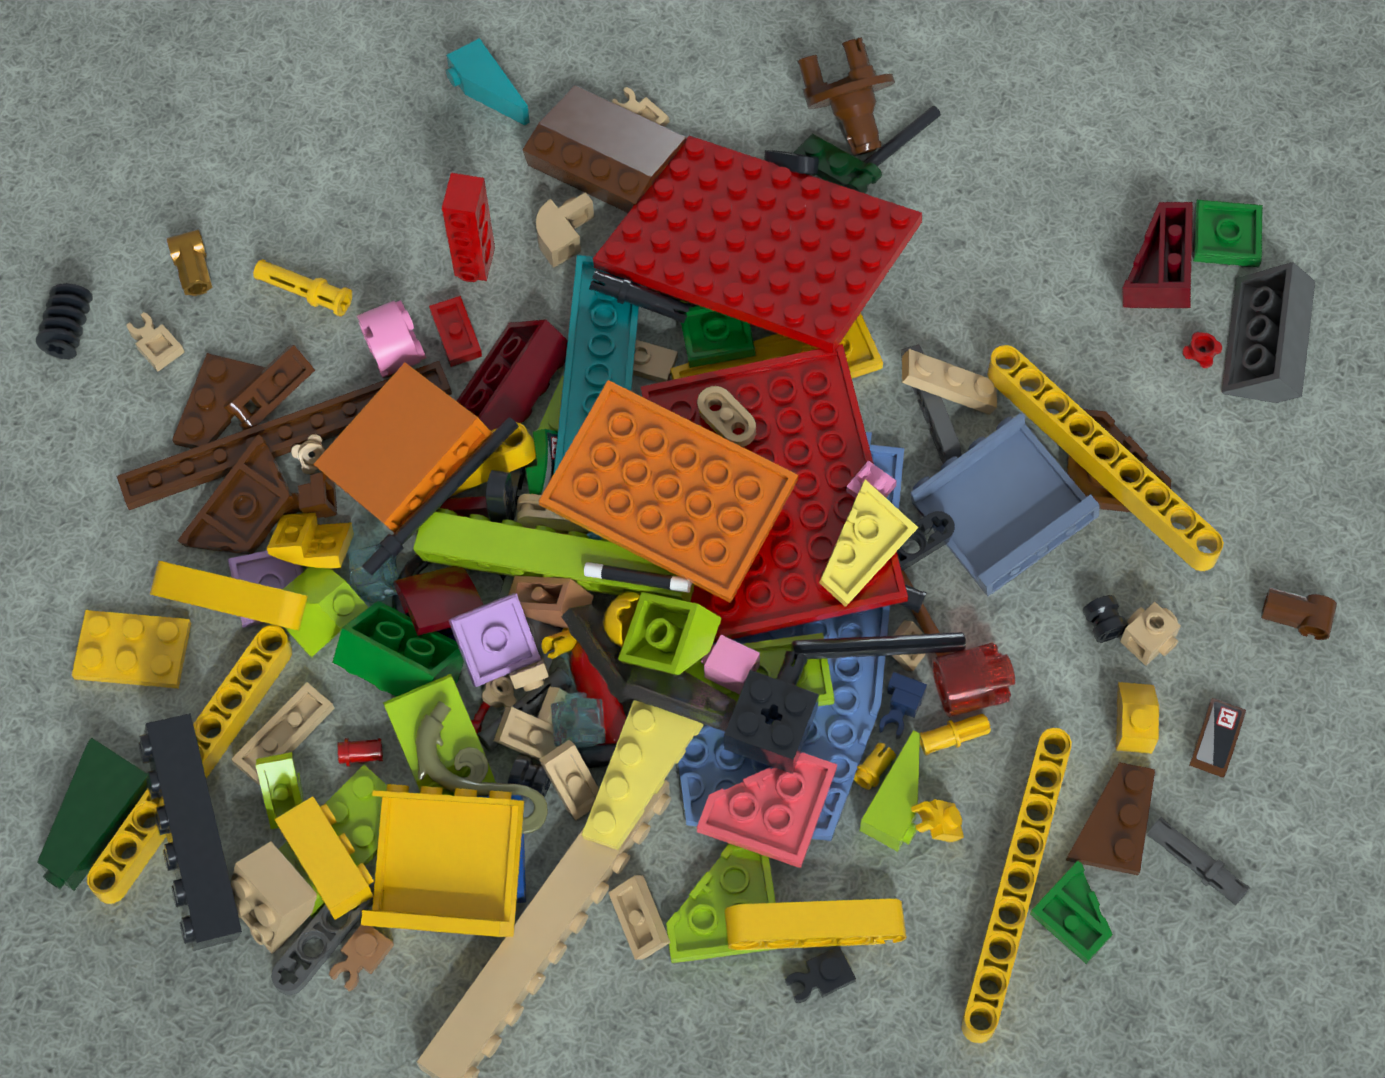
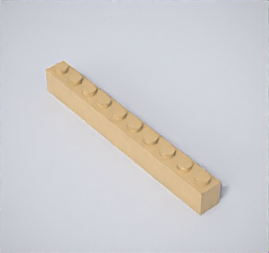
(521, 960)

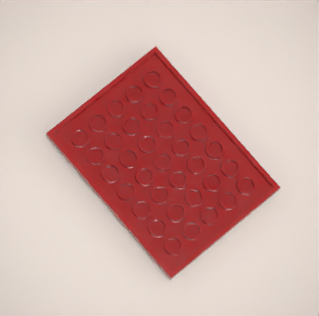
(759, 243)
(815, 429)

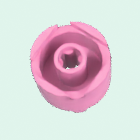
(391, 337)

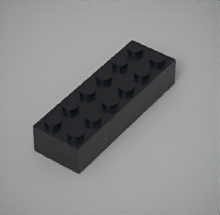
(191, 832)

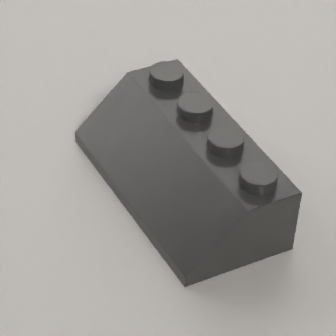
(1269, 334)

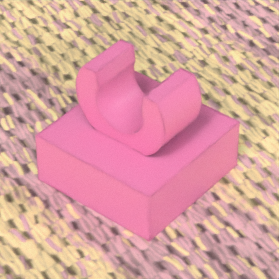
(875, 476)

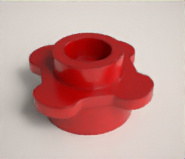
(1205, 341)

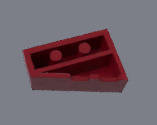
(1164, 262)

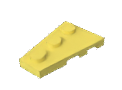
(865, 544)

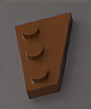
(204, 413)
(1118, 822)

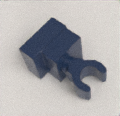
(905, 701)

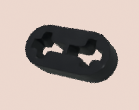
(793, 161)

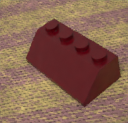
(515, 372)

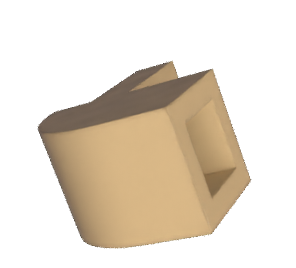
(557, 227)

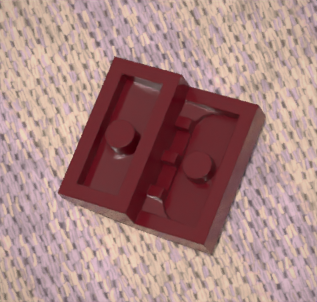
(437, 597)

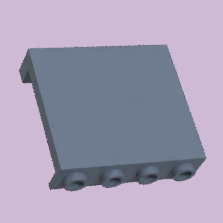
(1005, 503)

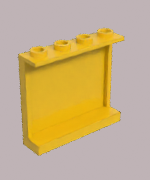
(447, 861)

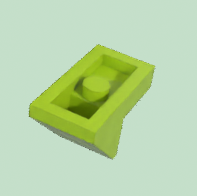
(279, 785)

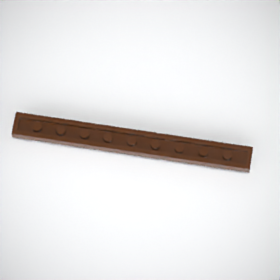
(281, 434)

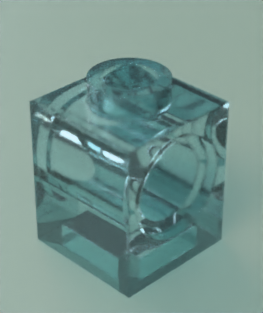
(373, 587)
(578, 721)

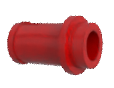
(359, 751)

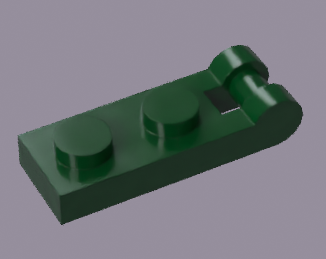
(839, 166)

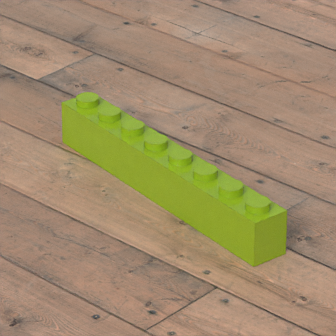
(523, 551)

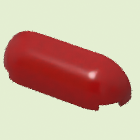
(589, 681)

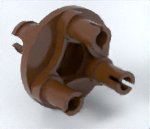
(851, 97)

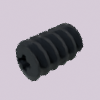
(62, 320)

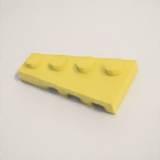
(641, 761)

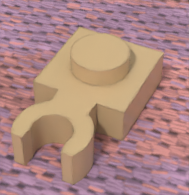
(644, 108)
(155, 344)

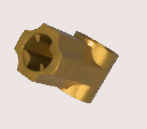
(189, 257)

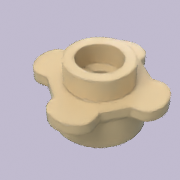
(301, 453)
(498, 699)

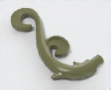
(429, 763)

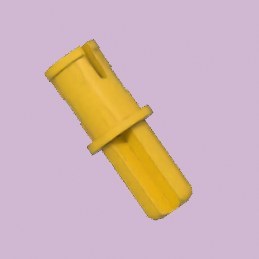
(954, 733)

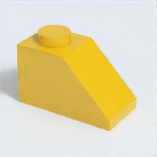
(1137, 718)

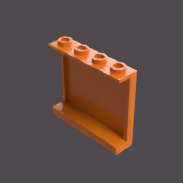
(402, 447)

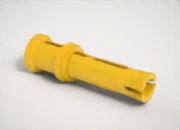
(315, 291)

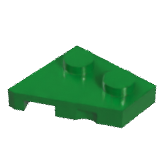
(1074, 915)

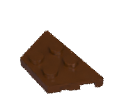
(242, 506)

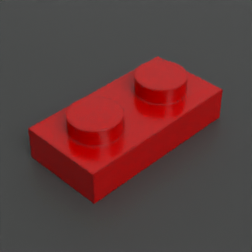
(455, 331)

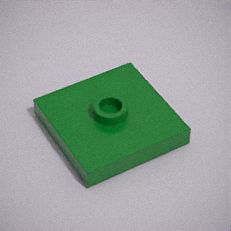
(1228, 233)
(715, 337)

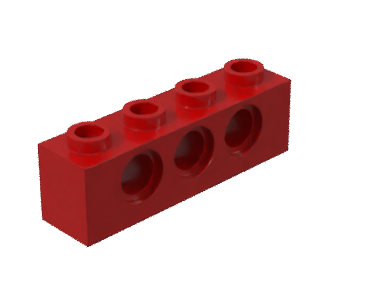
(468, 227)

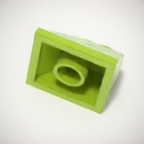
(328, 607)

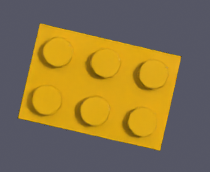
(131, 649)

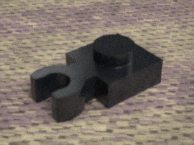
(826, 973)

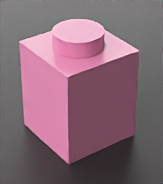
(730, 663)

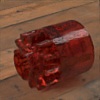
(973, 679)

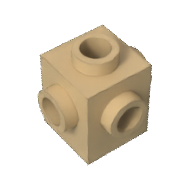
(1151, 633)

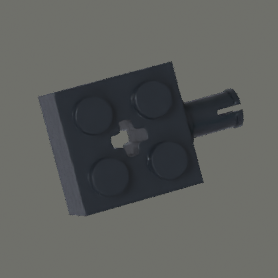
(776, 699)

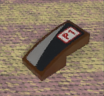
(1217, 737)

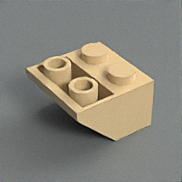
(271, 896)

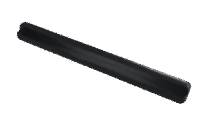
(879, 645)

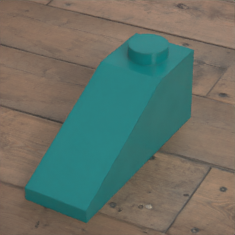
(484, 81)

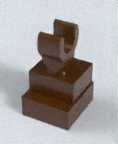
(315, 497)

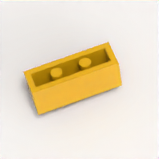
(325, 856)

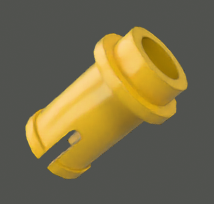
(560, 642)
(873, 767)

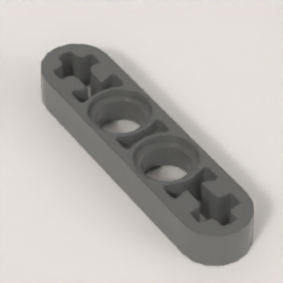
(936, 414)
(317, 929)

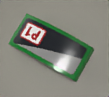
(545, 447)

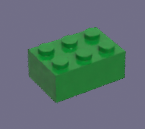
(389, 654)

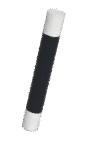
(637, 577)

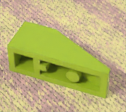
(890, 813)

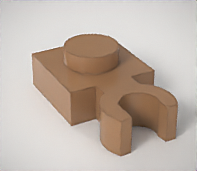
(364, 951)

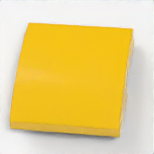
(305, 543)

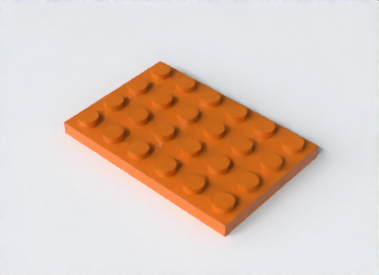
(668, 490)

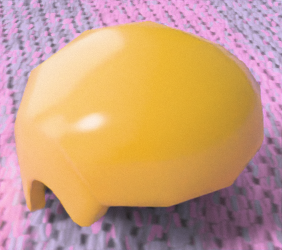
(619, 616)

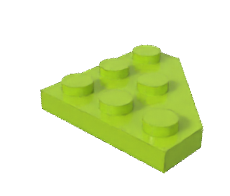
(700, 925)

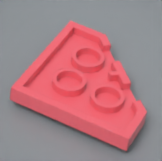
(771, 810)

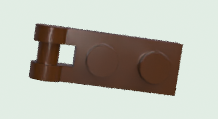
(270, 387)

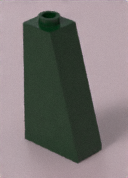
(91, 814)

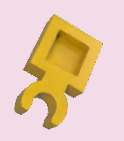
(941, 819)

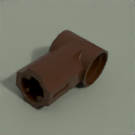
(1308, 614)

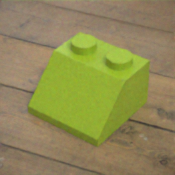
(668, 634)

